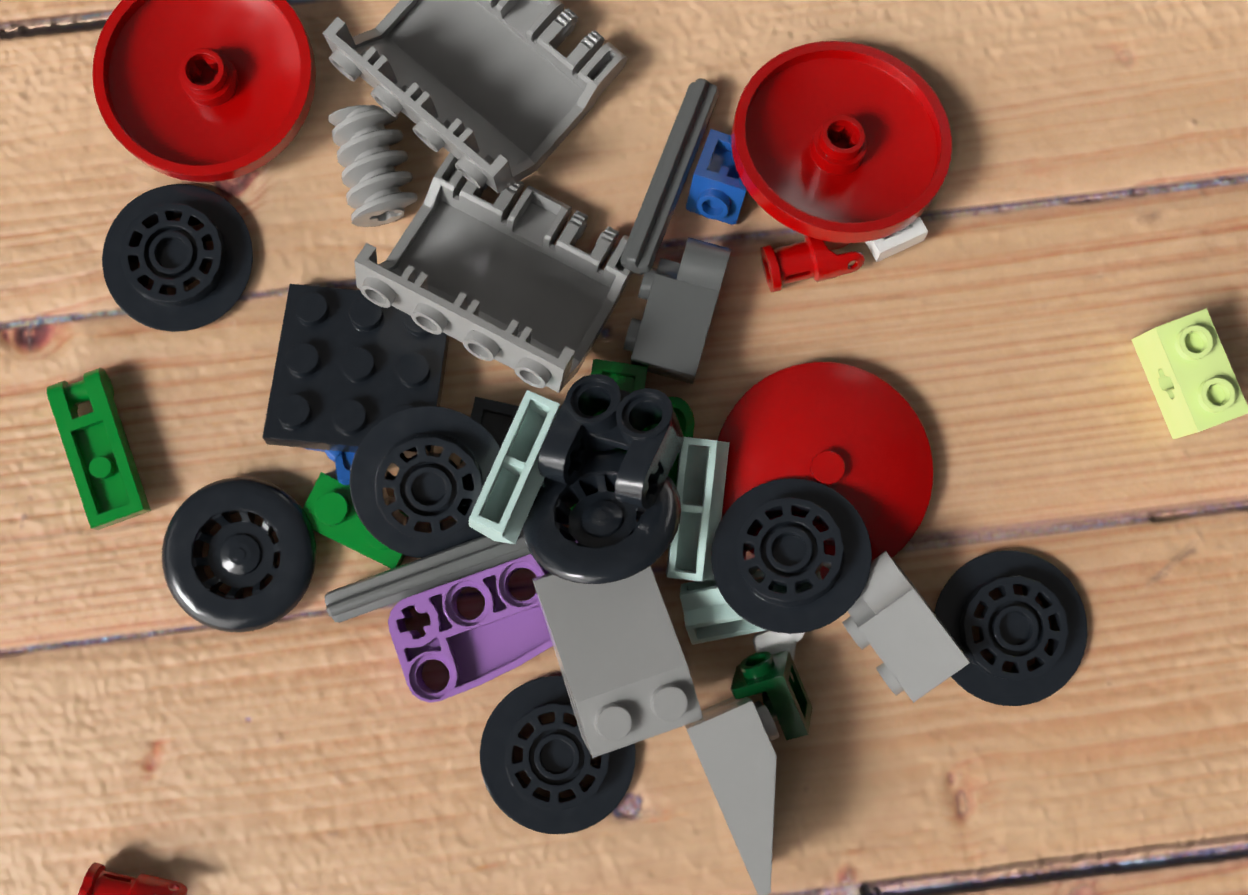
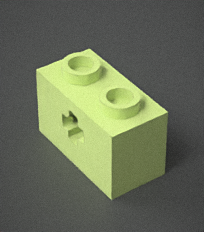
(1190, 374)

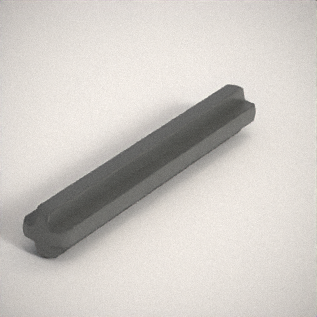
(670, 177)
(421, 576)

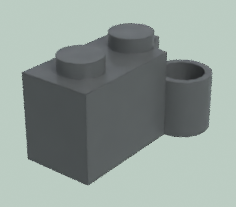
(677, 311)

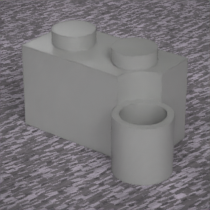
(903, 632)

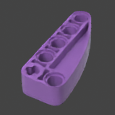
(474, 649)

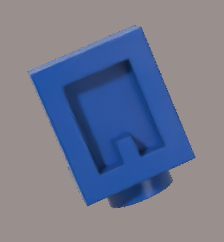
(716, 184)

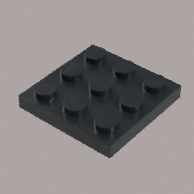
(347, 369)

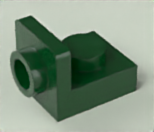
(780, 688)

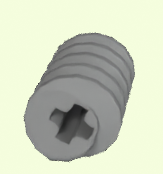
(371, 164)

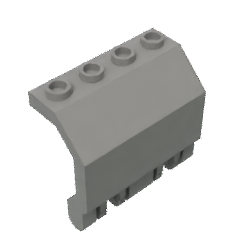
(481, 78)
(499, 278)

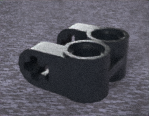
(578, 433)

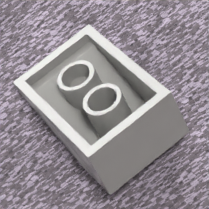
(618, 659)
(742, 773)

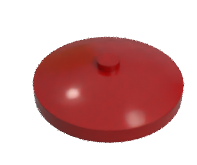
(204, 83)
(841, 141)
(839, 431)

